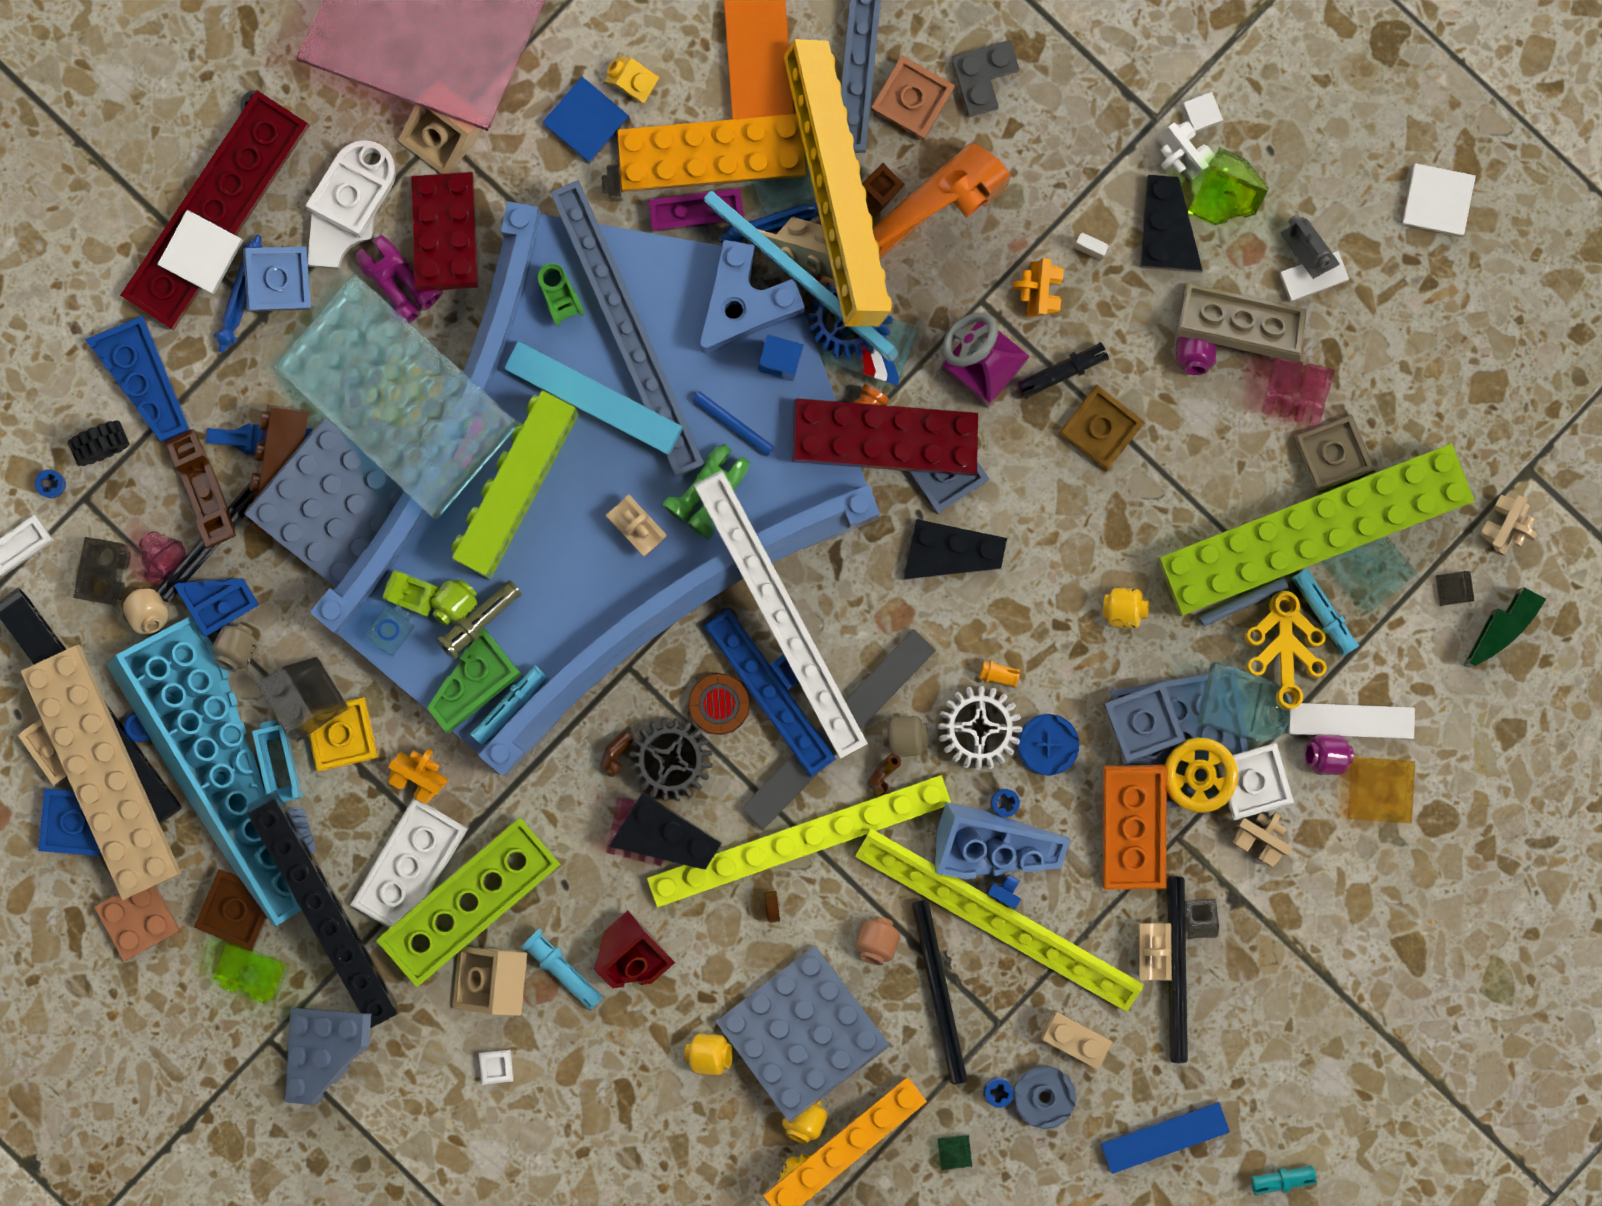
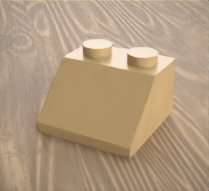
(438, 138)
(489, 980)

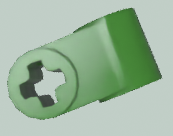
(560, 295)

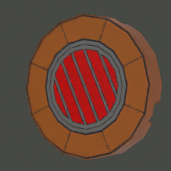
(719, 704)

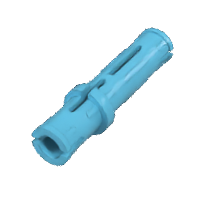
(1321, 606)
(507, 708)

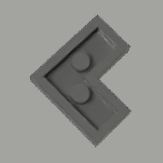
(977, 69)

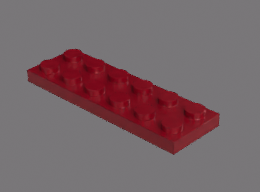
(885, 437)

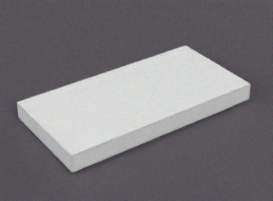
(409, 863)

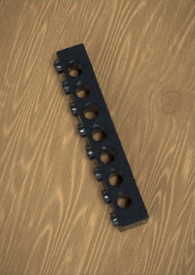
(321, 908)

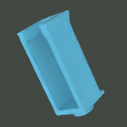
(269, 731)

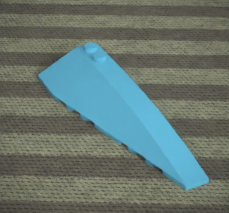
(199, 735)

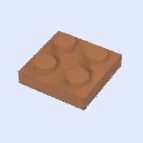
(912, 97)
(137, 921)

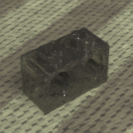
(93, 570)

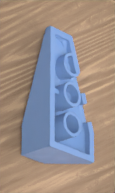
(984, 843)

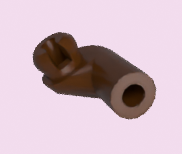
(612, 751)

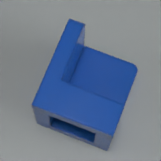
(784, 672)

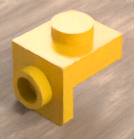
(631, 78)

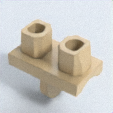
(1514, 511)
(636, 525)
(1273, 848)
(1155, 951)

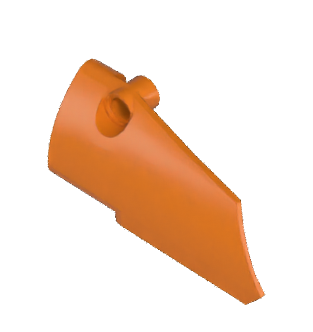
(967, 181)

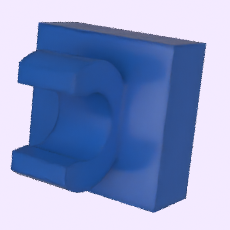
(1005, 893)

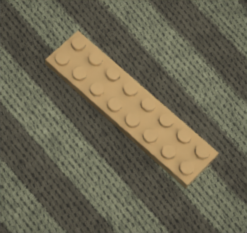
(100, 772)

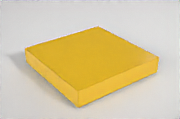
(345, 738)

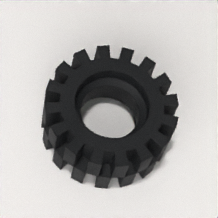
(98, 443)

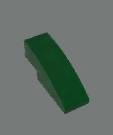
(1504, 626)

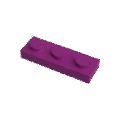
(690, 210)

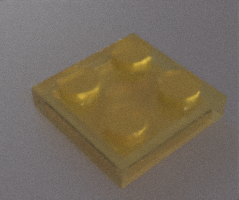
(1381, 790)

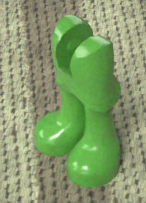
(683, 506)

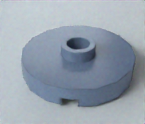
(1056, 1109)

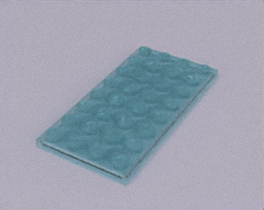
(396, 396)

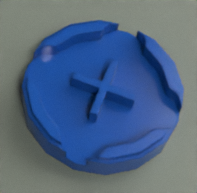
(1048, 744)

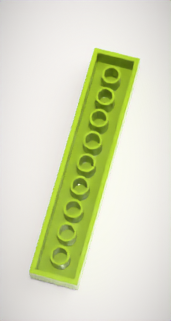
(1315, 529)

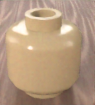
(145, 611)

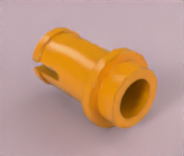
(999, 674)

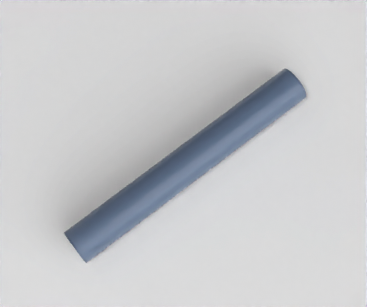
(1243, 601)

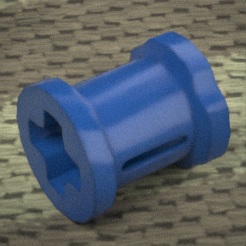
(1003, 1100)

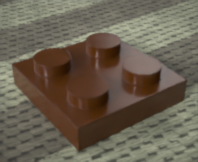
(231, 912)

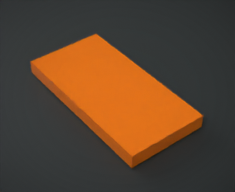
(755, 57)
(1134, 826)

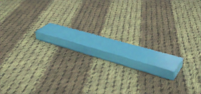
(594, 397)

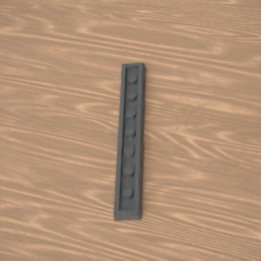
(863, 704)

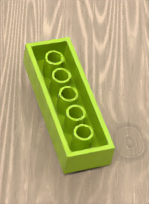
(515, 485)

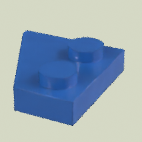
(216, 601)

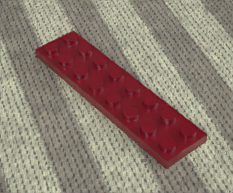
(222, 195)

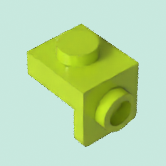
(409, 592)

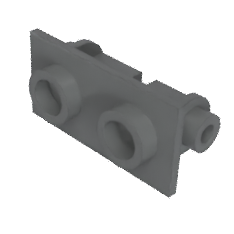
(1309, 247)

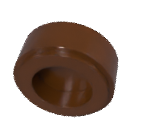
(772, 907)

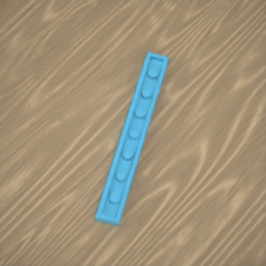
(796, 272)

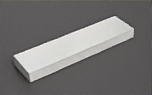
(1352, 721)

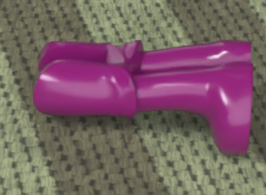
(383, 275)

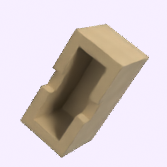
(1076, 1039)

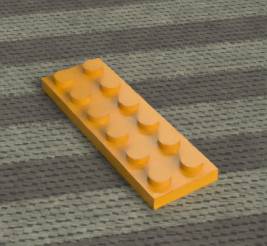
(711, 153)

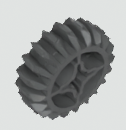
(658, 784)

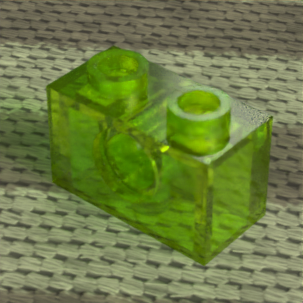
(270, 973)

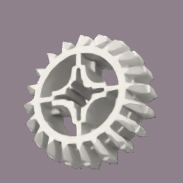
(1005, 729)

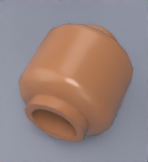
(877, 941)

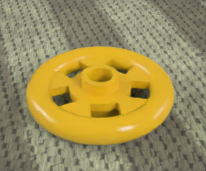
(1217, 754)

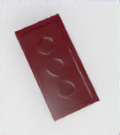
(444, 232)

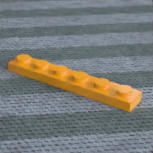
(846, 1146)

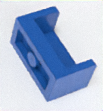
(780, 357)

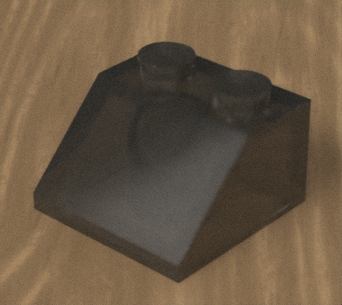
(302, 697)

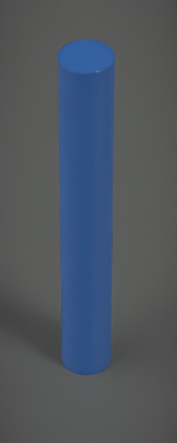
(733, 423)

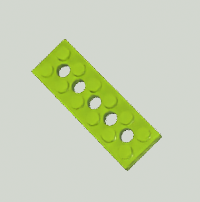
(468, 924)

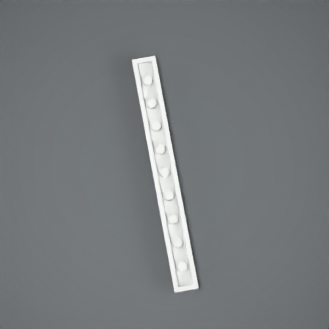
(780, 613)

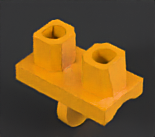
(1035, 288)
(419, 770)

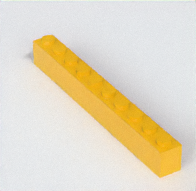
(837, 183)

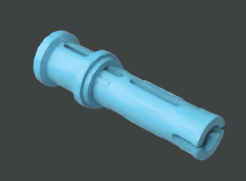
(551, 959)

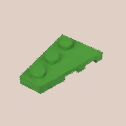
(473, 683)

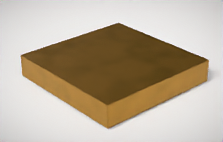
(1101, 427)

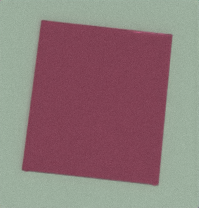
(426, 52)

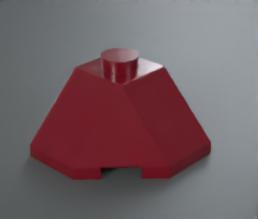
(630, 954)

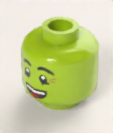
(453, 601)

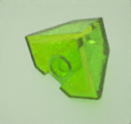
(1228, 190)

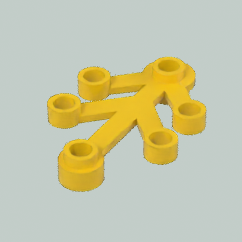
(1287, 645)

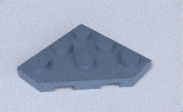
(321, 1050)

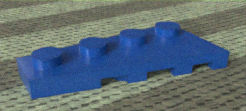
(138, 368)

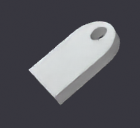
(352, 189)

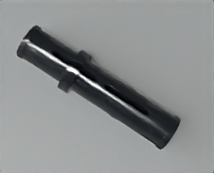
(1063, 370)

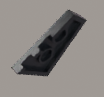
(1167, 230)
(951, 550)
(665, 835)

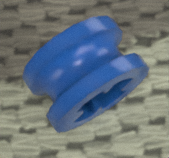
(46, 475)
(1008, 793)

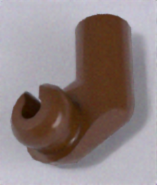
(883, 770)

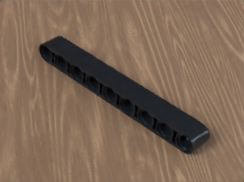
(41, 643)

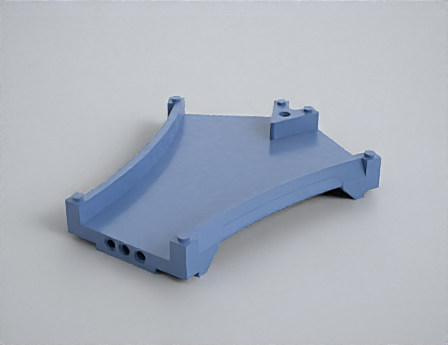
(581, 581)

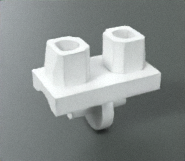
(1181, 152)

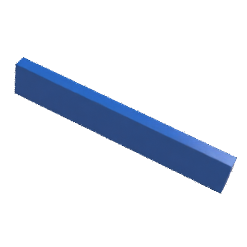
(769, 692)

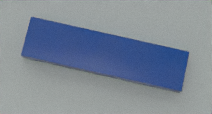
(1165, 1137)

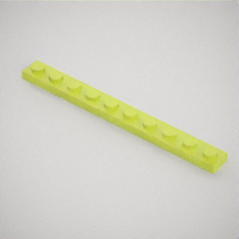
(800, 840)
(999, 920)

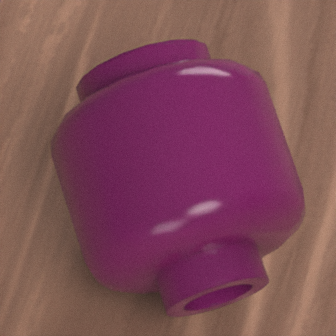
(1195, 355)
(1328, 754)

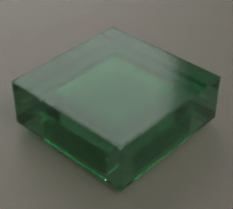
(954, 1152)

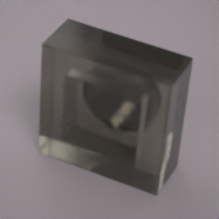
(612, 183)

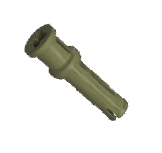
(470, 632)

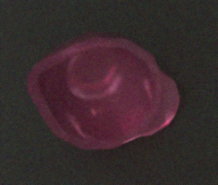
(160, 555)

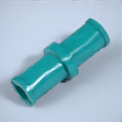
(1283, 1180)

